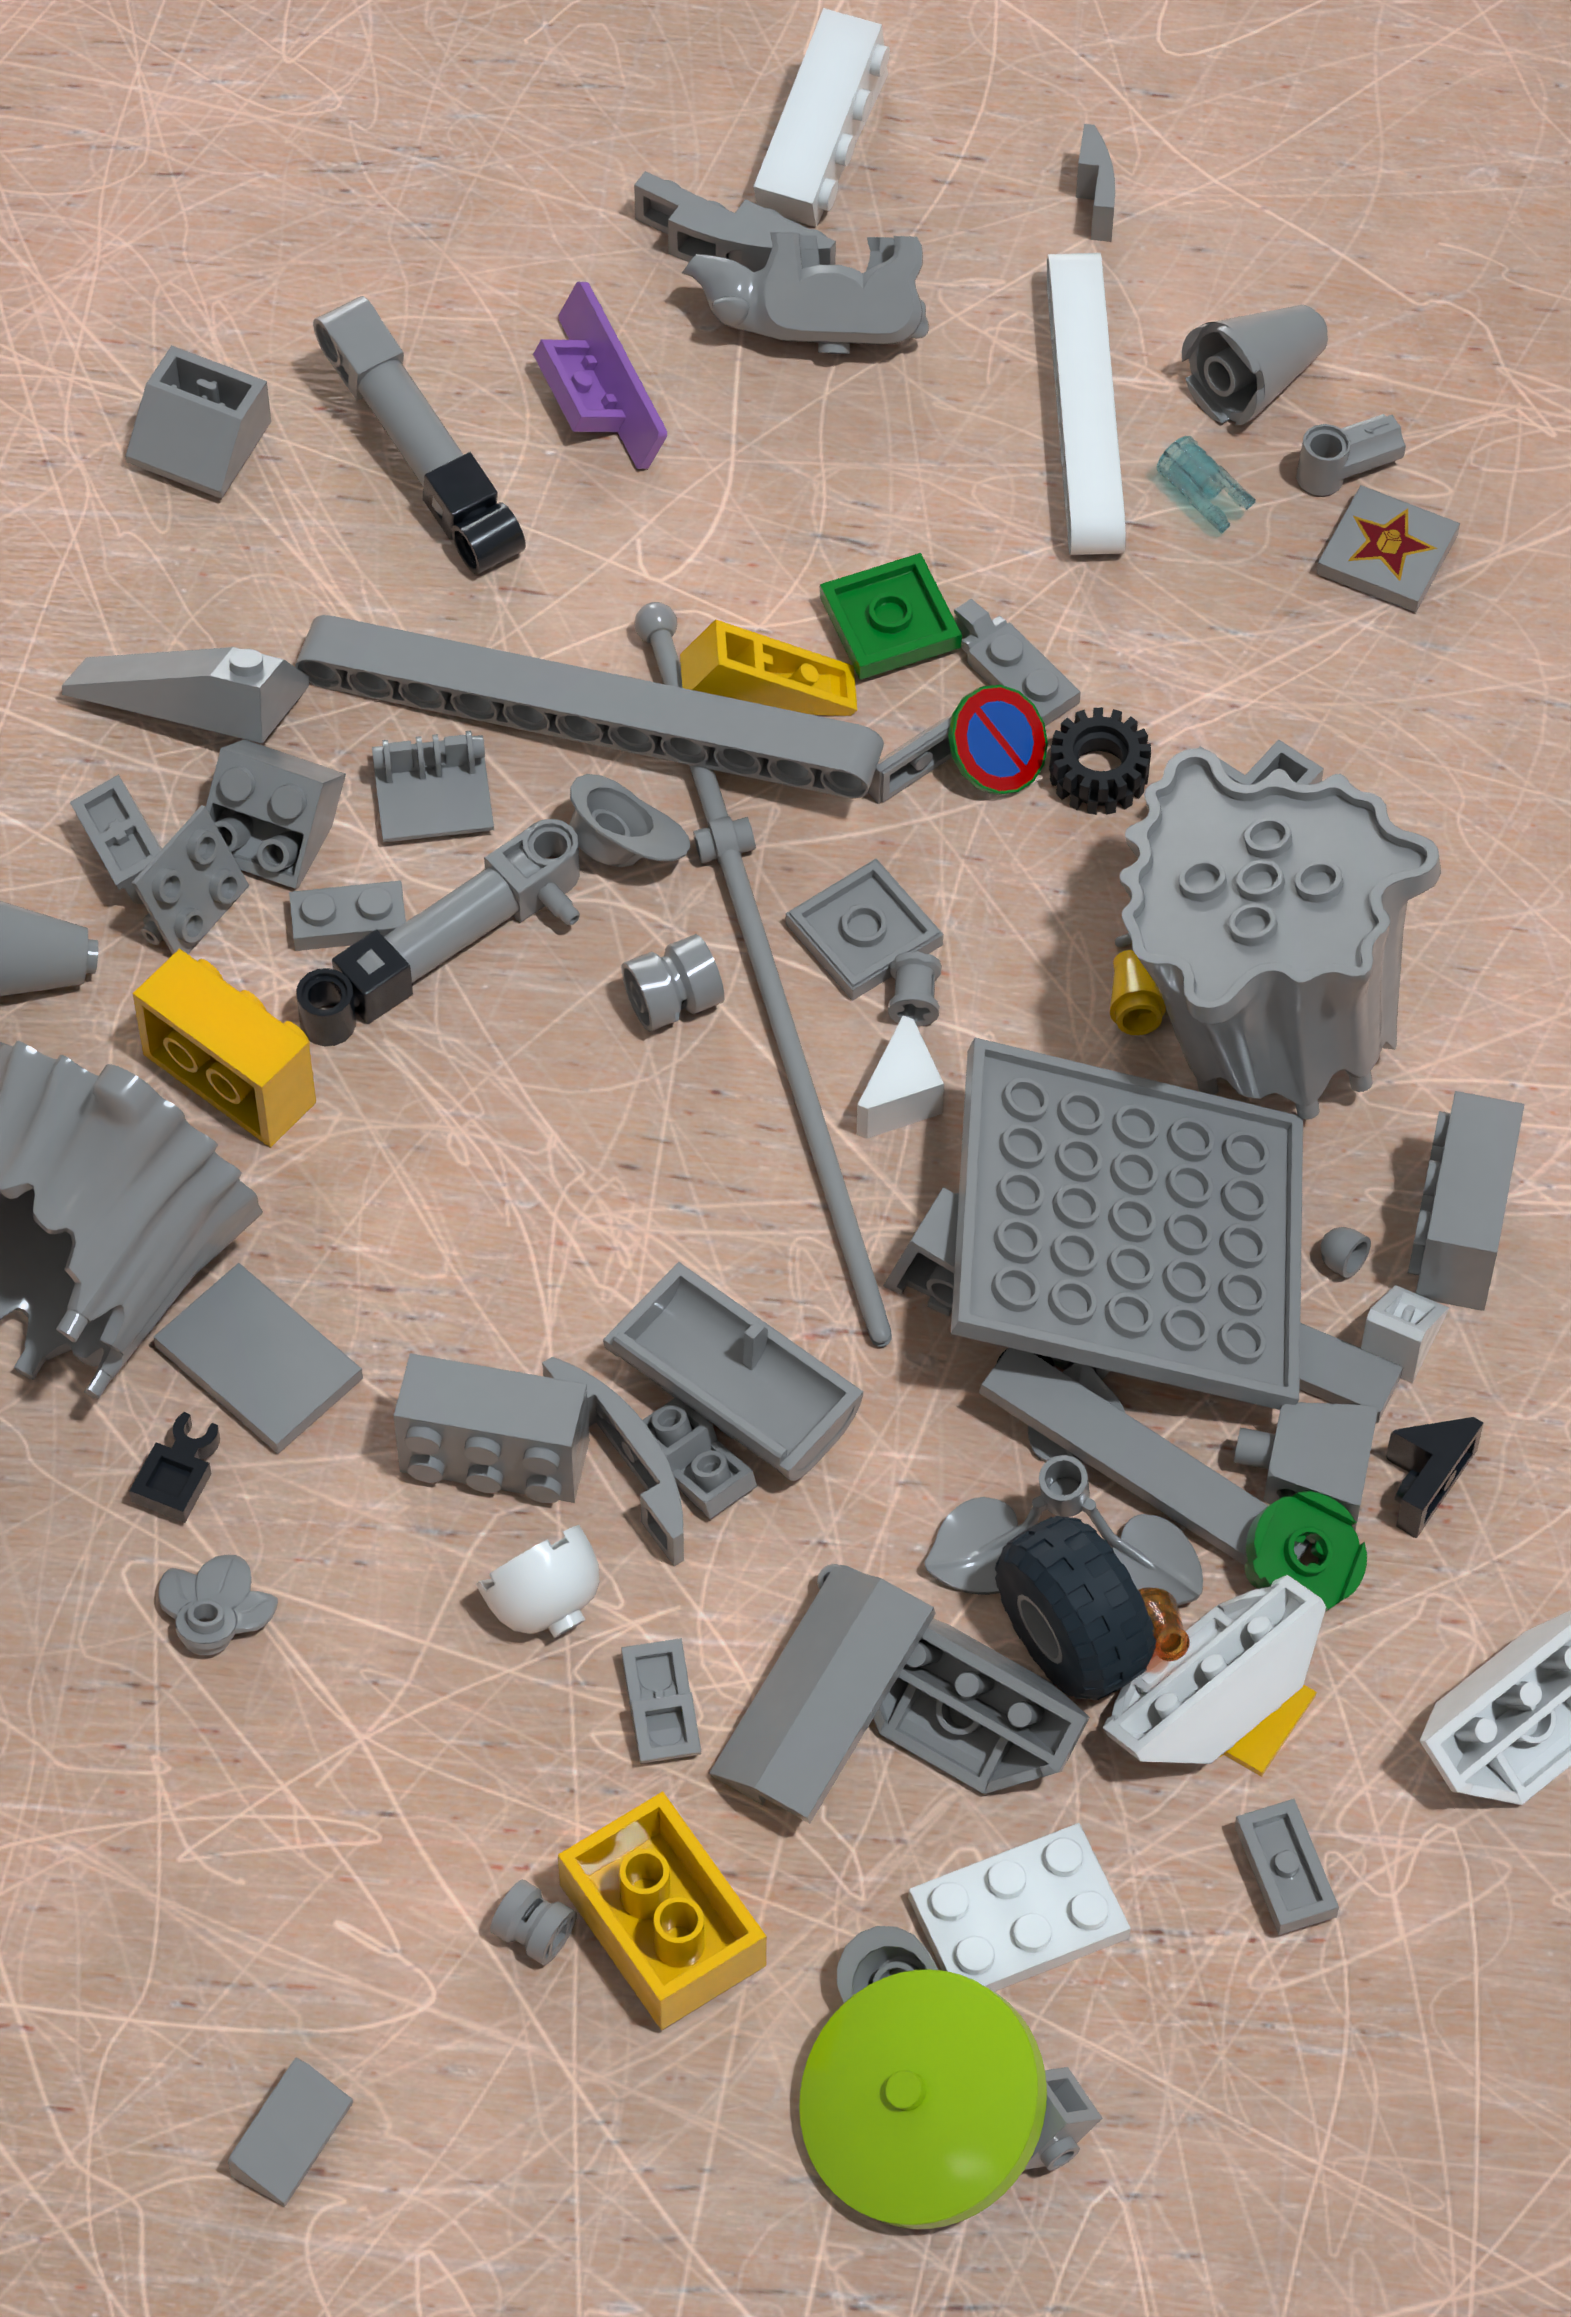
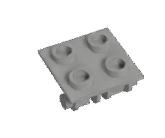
(432, 787)
(189, 885)

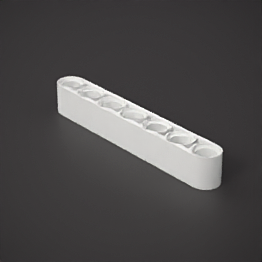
(1085, 404)

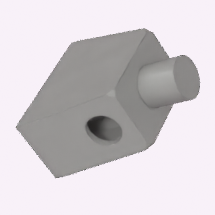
(1314, 1450)

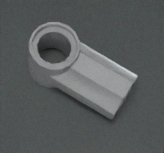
(1337, 453)

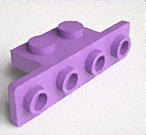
(597, 381)

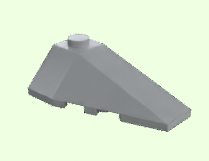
(203, 688)

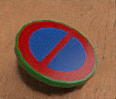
(998, 739)

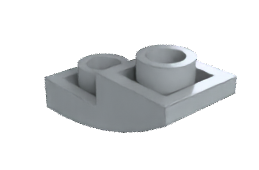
(700, 1463)

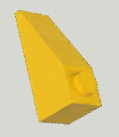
(767, 672)

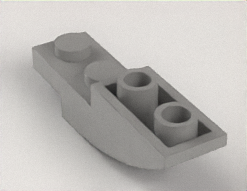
(711, 229)

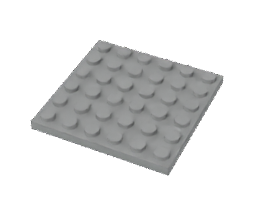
(1129, 1225)

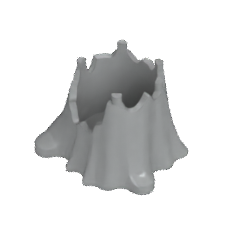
(1273, 924)
(102, 1208)

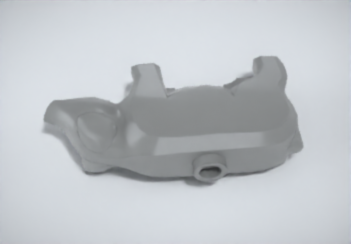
(817, 302)

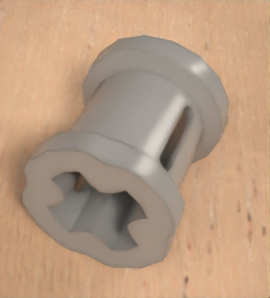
(915, 987)

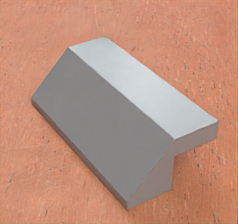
(823, 1692)

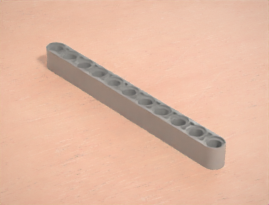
(591, 706)

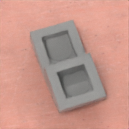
(1097, 182)
(660, 1701)

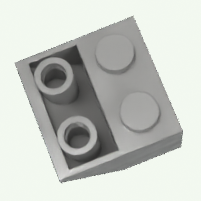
(198, 421)
(273, 809)

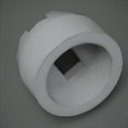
(1345, 1250)

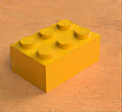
(225, 1046)
(662, 1910)

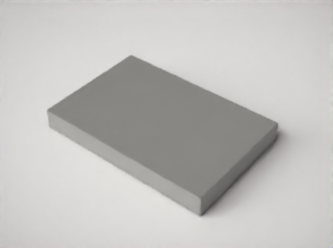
(258, 1358)

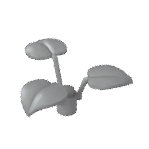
(978, 1529)

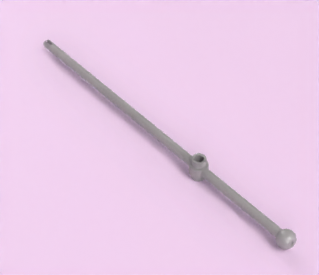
(726, 842)

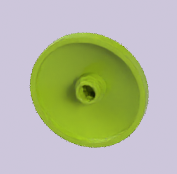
(923, 2099)

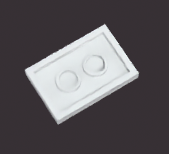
(1021, 1911)

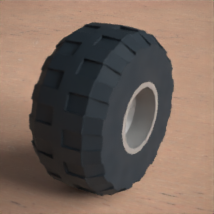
(1075, 1607)

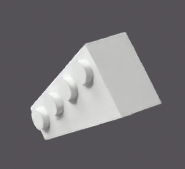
(823, 117)

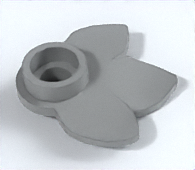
(214, 1603)

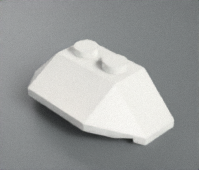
(1236, 1673)
(1508, 1721)

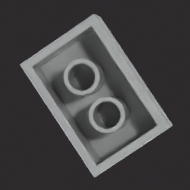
(1465, 1199)
(492, 1428)

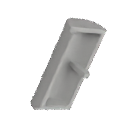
(736, 1372)

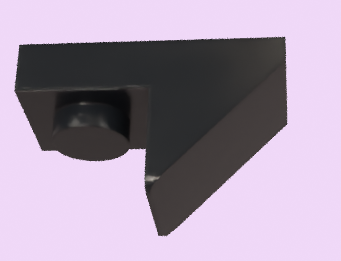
(1435, 1460)

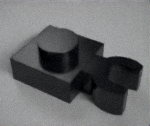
(176, 1475)

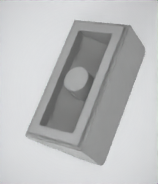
(911, 761)
(289, 2132)

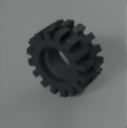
(1105, 735)

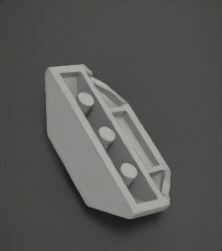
(978, 1713)

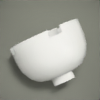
(545, 1585)

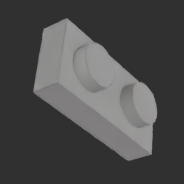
(345, 914)
(1286, 1866)

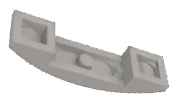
(640, 1450)

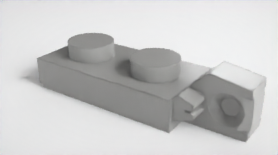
(1009, 659)

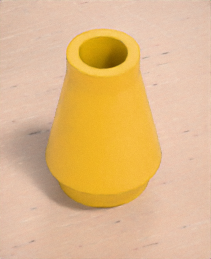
(1135, 997)

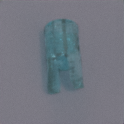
(1201, 480)

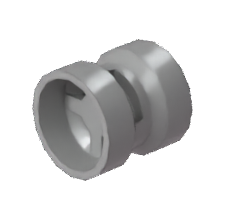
(533, 1922)

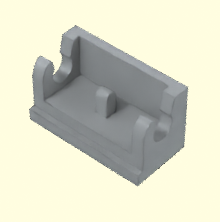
(117, 832)

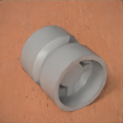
(670, 983)

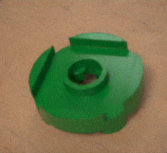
(1334, 1542)

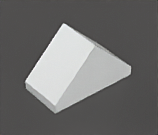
(902, 1086)
(1403, 1329)

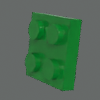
(890, 616)

